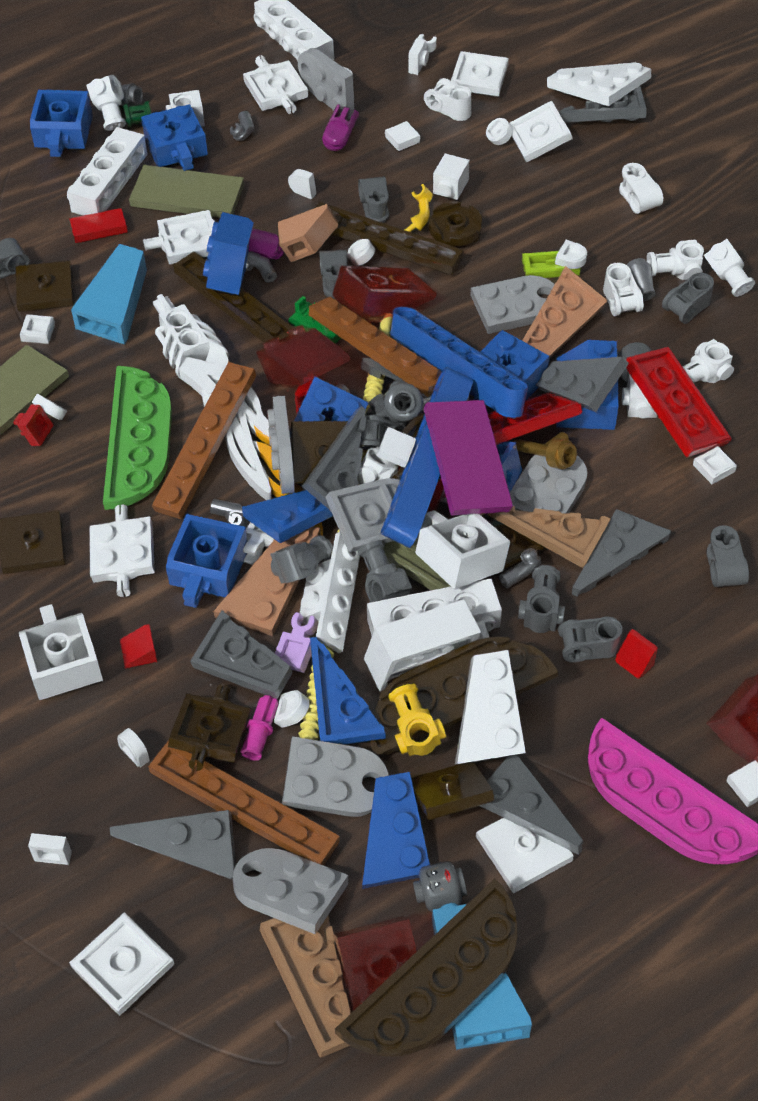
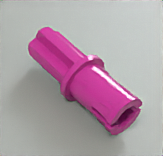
(259, 728)

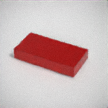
(98, 225)

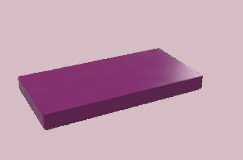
(467, 457)

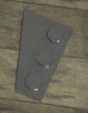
(583, 380)
(240, 659)

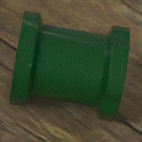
(134, 113)

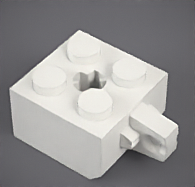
(461, 548)
(60, 654)

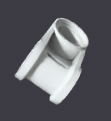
(450, 99)
(640, 188)
(622, 290)

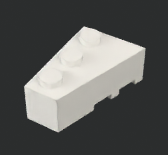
(418, 639)
(490, 711)

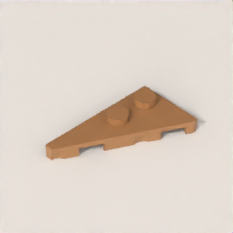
(559, 532)

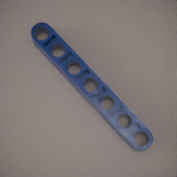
(442, 349)
(422, 470)

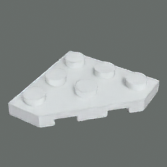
(600, 83)

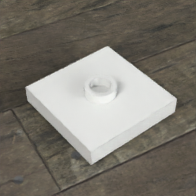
(480, 72)
(539, 131)
(521, 854)
(121, 963)

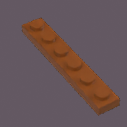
(376, 344)
(204, 440)
(246, 805)

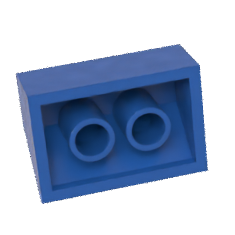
(606, 414)

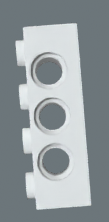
(291, 28)
(107, 172)
(479, 597)

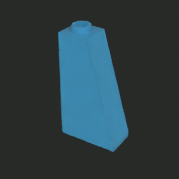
(112, 296)
(497, 1015)

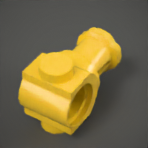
(413, 721)

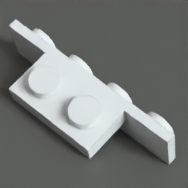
(330, 594)

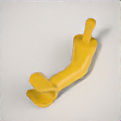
(422, 218)

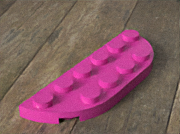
(668, 800)

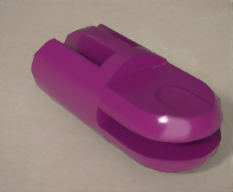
(339, 129)
(265, 244)

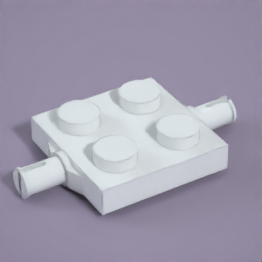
(275, 85)
(182, 235)
(121, 550)

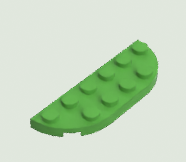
(137, 438)

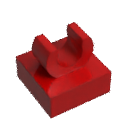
(34, 424)

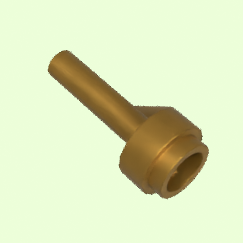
(558, 451)

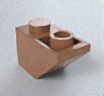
(306, 232)

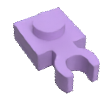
(296, 646)

